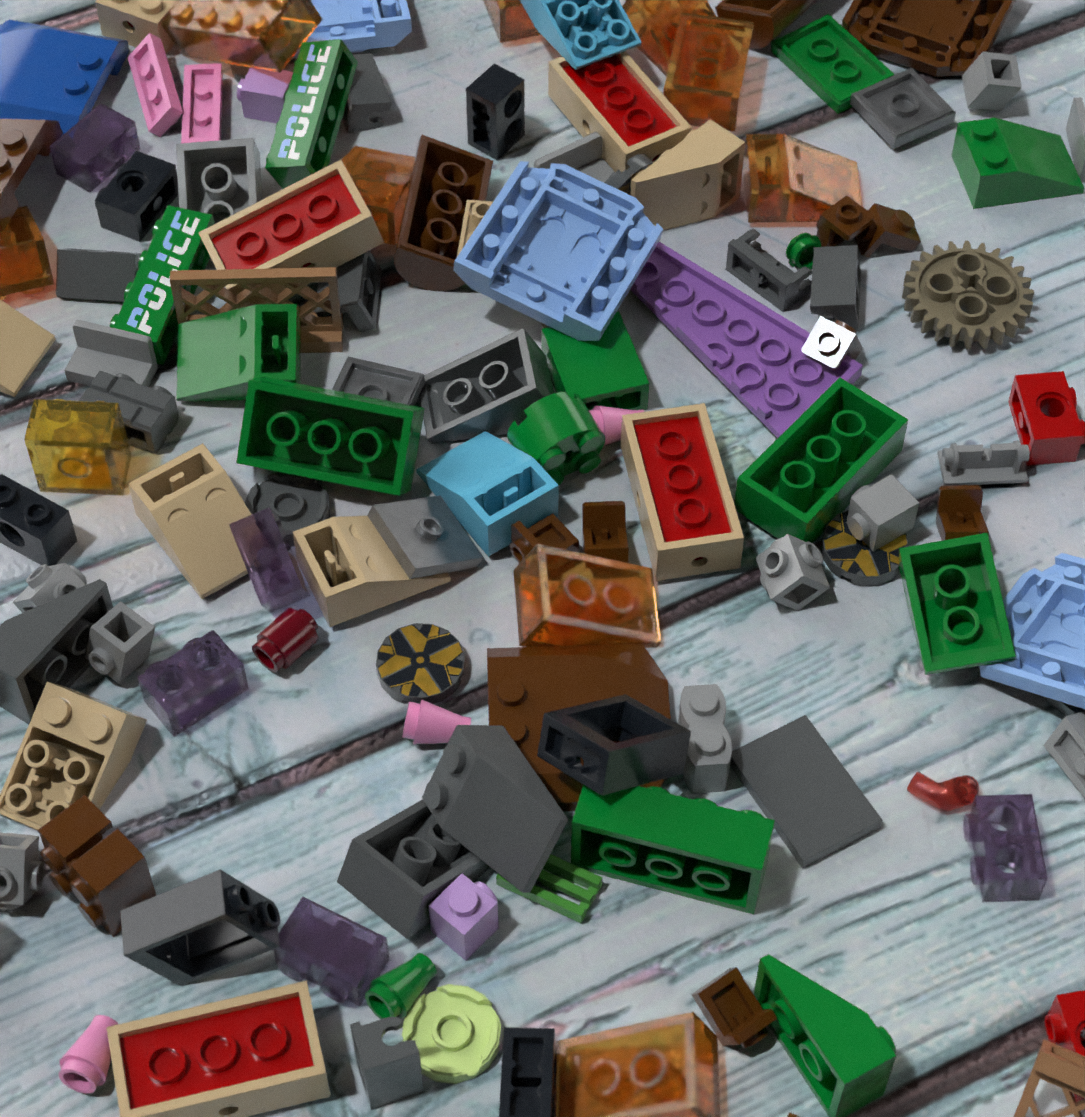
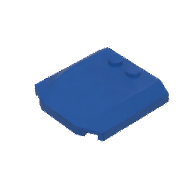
(54, 71)

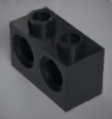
(495, 111)
(528, 1072)

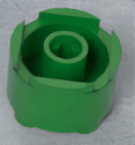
(559, 435)

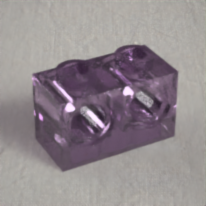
(199, 689)
(1016, 848)

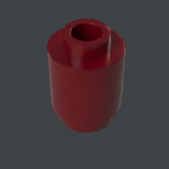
(285, 639)

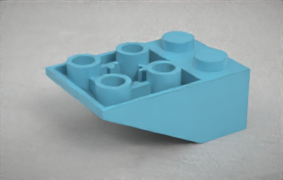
(583, 28)
(491, 488)

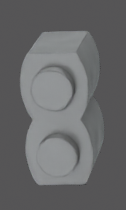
(710, 745)

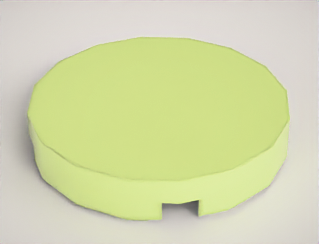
(454, 1033)

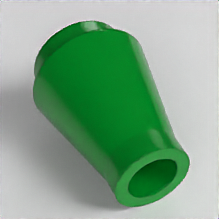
(399, 988)

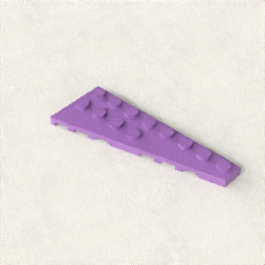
(738, 339)

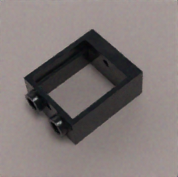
(647, 751)
(200, 928)

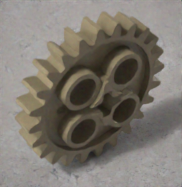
(967, 294)

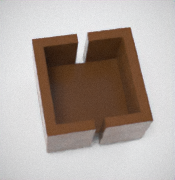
(97, 871)

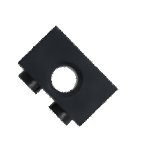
(137, 195)
(34, 524)

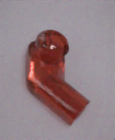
(946, 794)

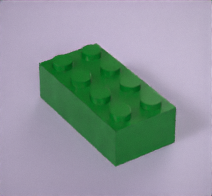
(330, 435)
(820, 463)
(673, 844)

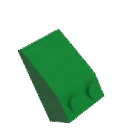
(1012, 163)
(955, 604)
(826, 1038)

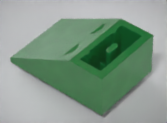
(238, 345)

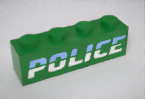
(311, 111)
(149, 298)

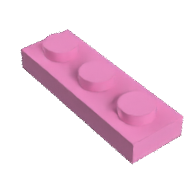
(155, 85)
(202, 103)

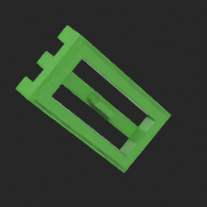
(554, 902)

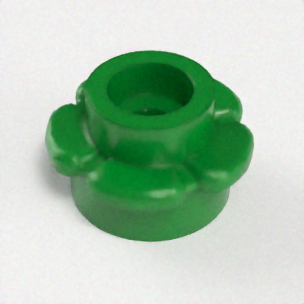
(801, 250)

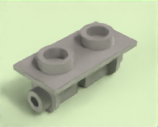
(984, 465)

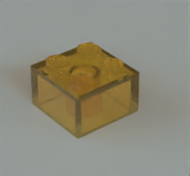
(78, 447)

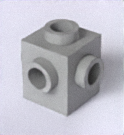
(792, 572)
(48, 584)
(19, 869)

